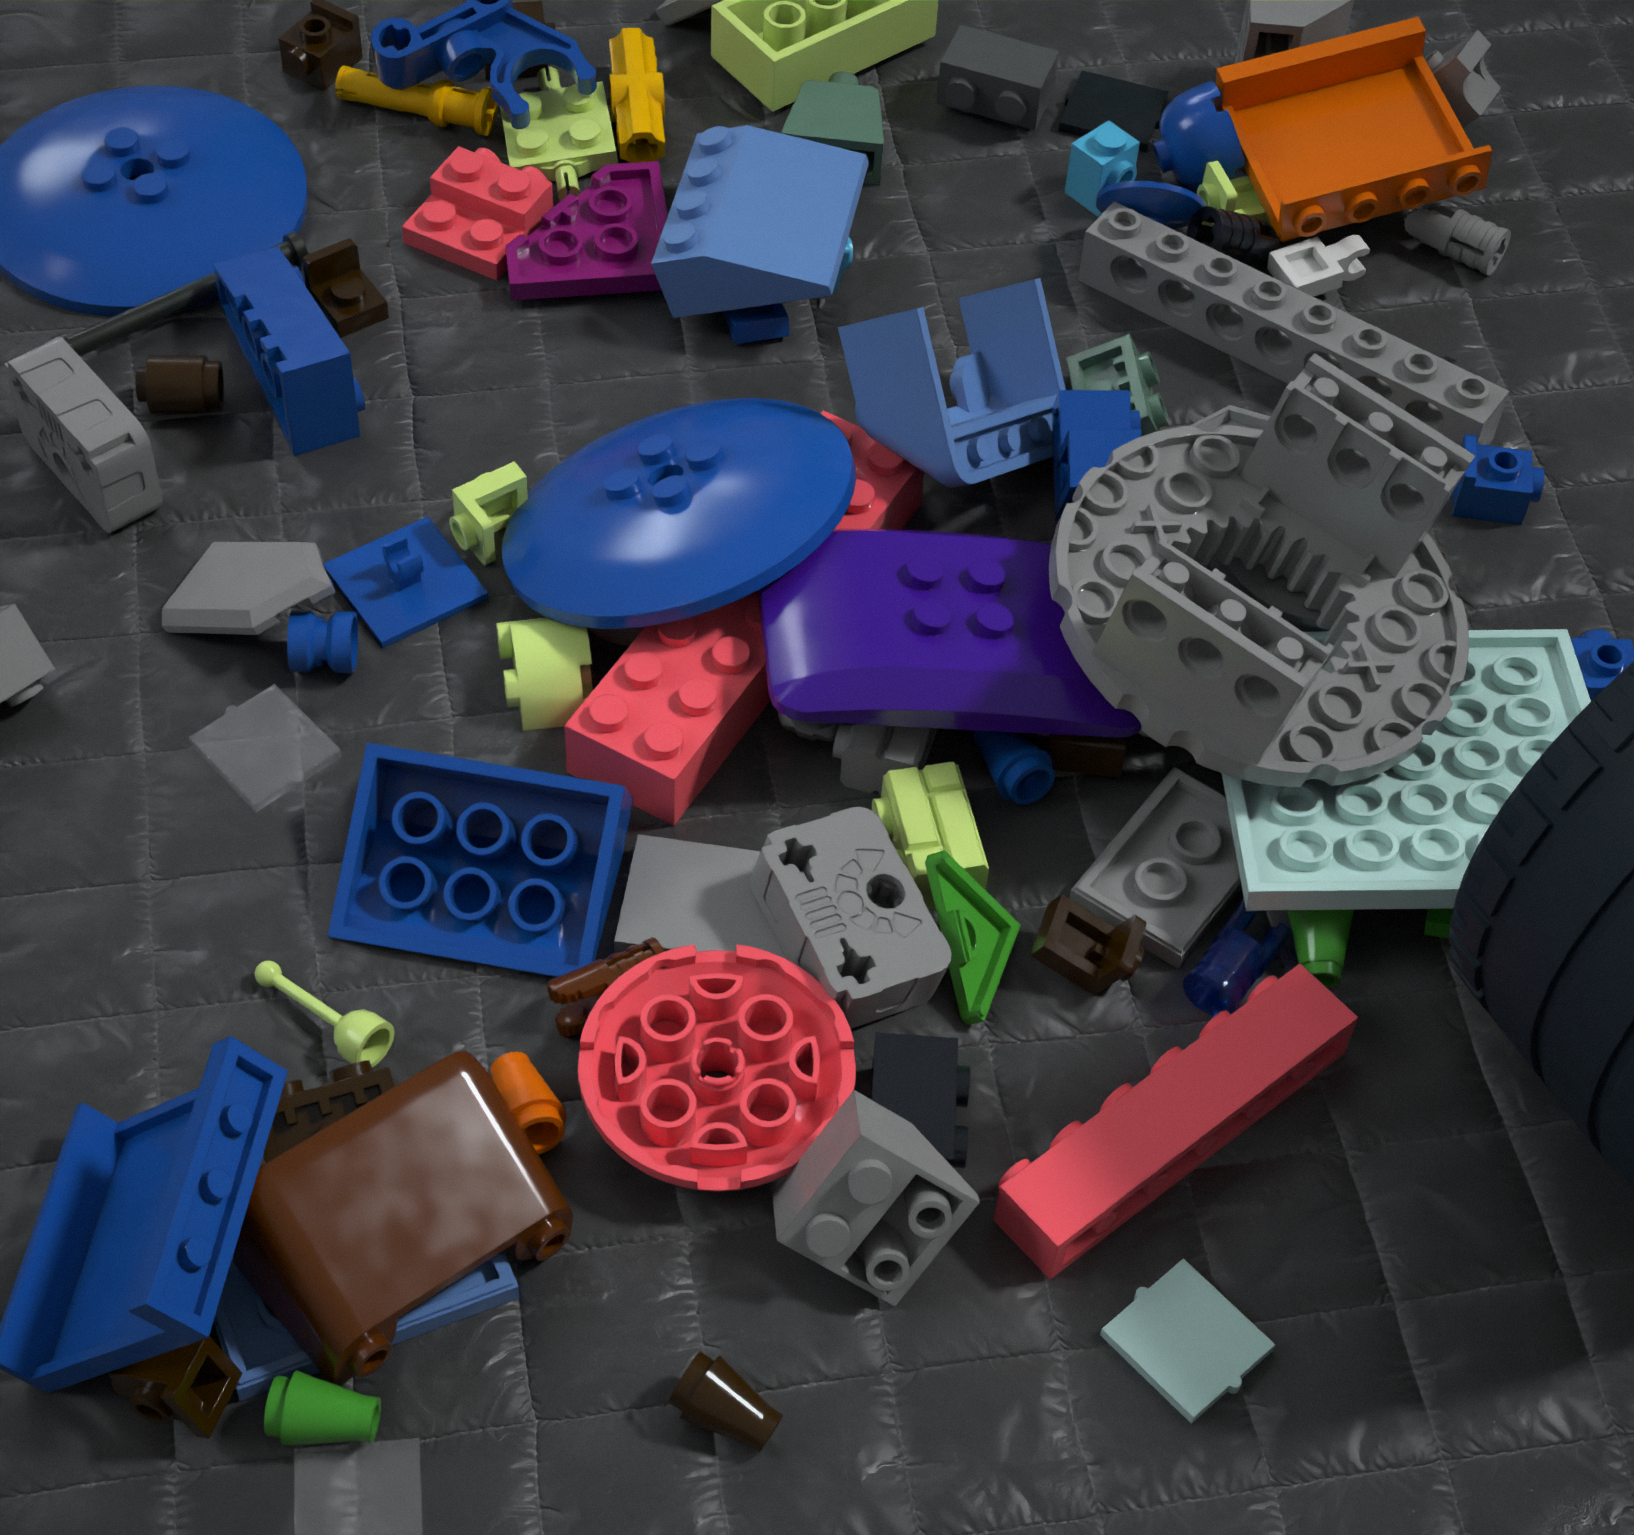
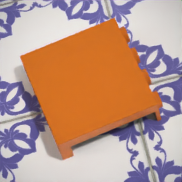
(1348, 130)

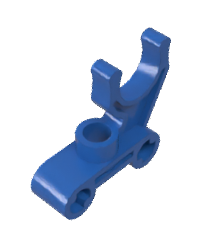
(469, 39)

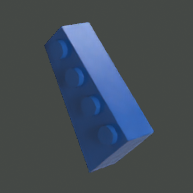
(290, 350)

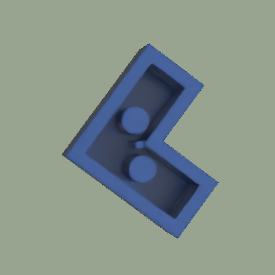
(1084, 434)

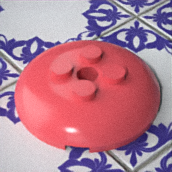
(706, 1014)

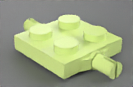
(565, 134)

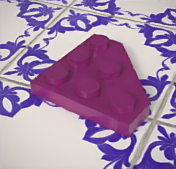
(594, 239)

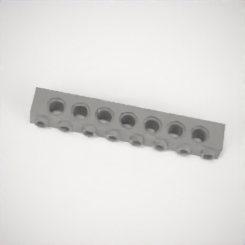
(1276, 323)

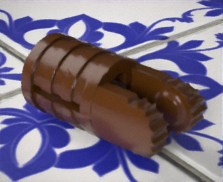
(591, 982)

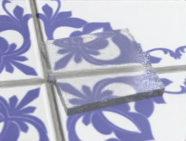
(265, 747)
(359, 1489)

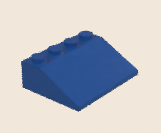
(479, 861)

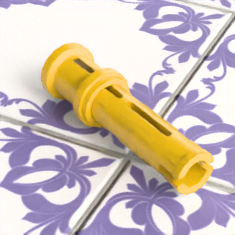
(439, 101)

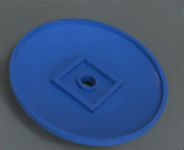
(208, 191)
(679, 513)

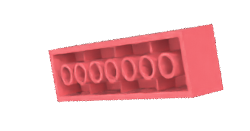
(701, 681)

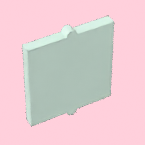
(1187, 1340)

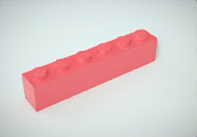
(1172, 1119)

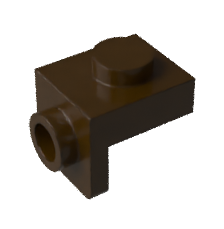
(1088, 947)

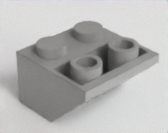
(1289, 24)
(871, 1200)

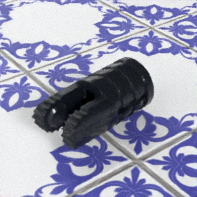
(1234, 230)

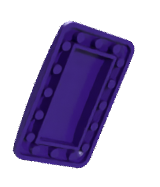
(928, 638)

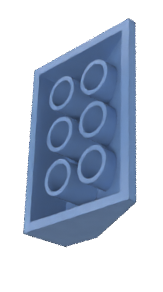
(757, 221)

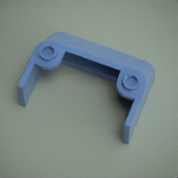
(999, 388)

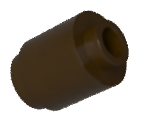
(180, 384)

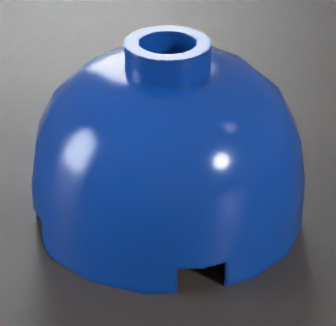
(1196, 135)

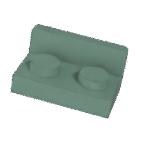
(1122, 367)

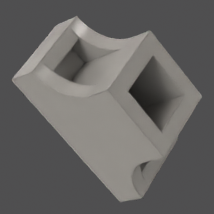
(1465, 77)

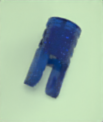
(1232, 964)

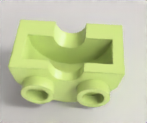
(549, 670)

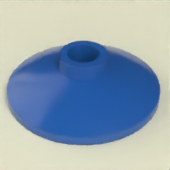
(1156, 200)

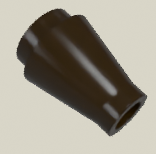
(724, 1403)

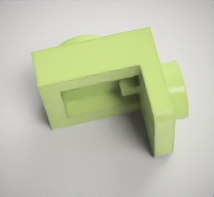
(1230, 195)
(485, 508)

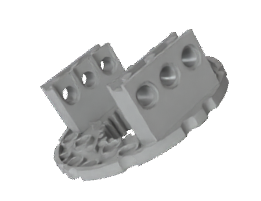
(1335, 504)

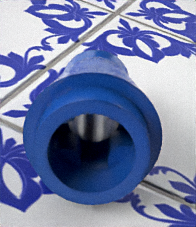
(1016, 765)

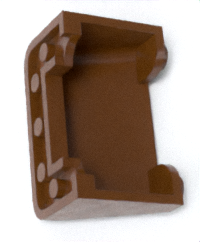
(394, 1212)

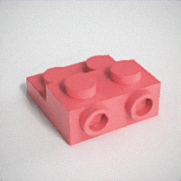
(478, 210)

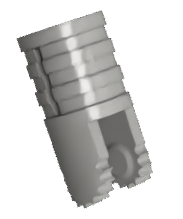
(1459, 235)

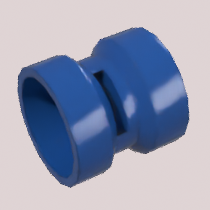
(315, 641)

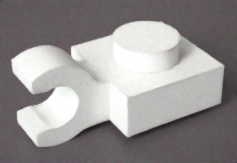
(1318, 268)

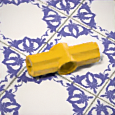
(636, 97)

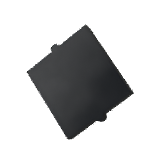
(1124, 103)

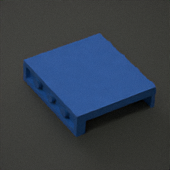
(140, 1226)

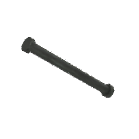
(165, 305)

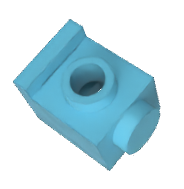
(1099, 160)

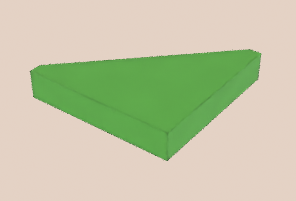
(976, 931)

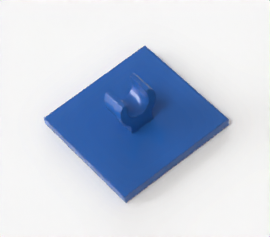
(405, 581)

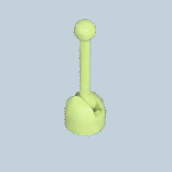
(357, 1034)

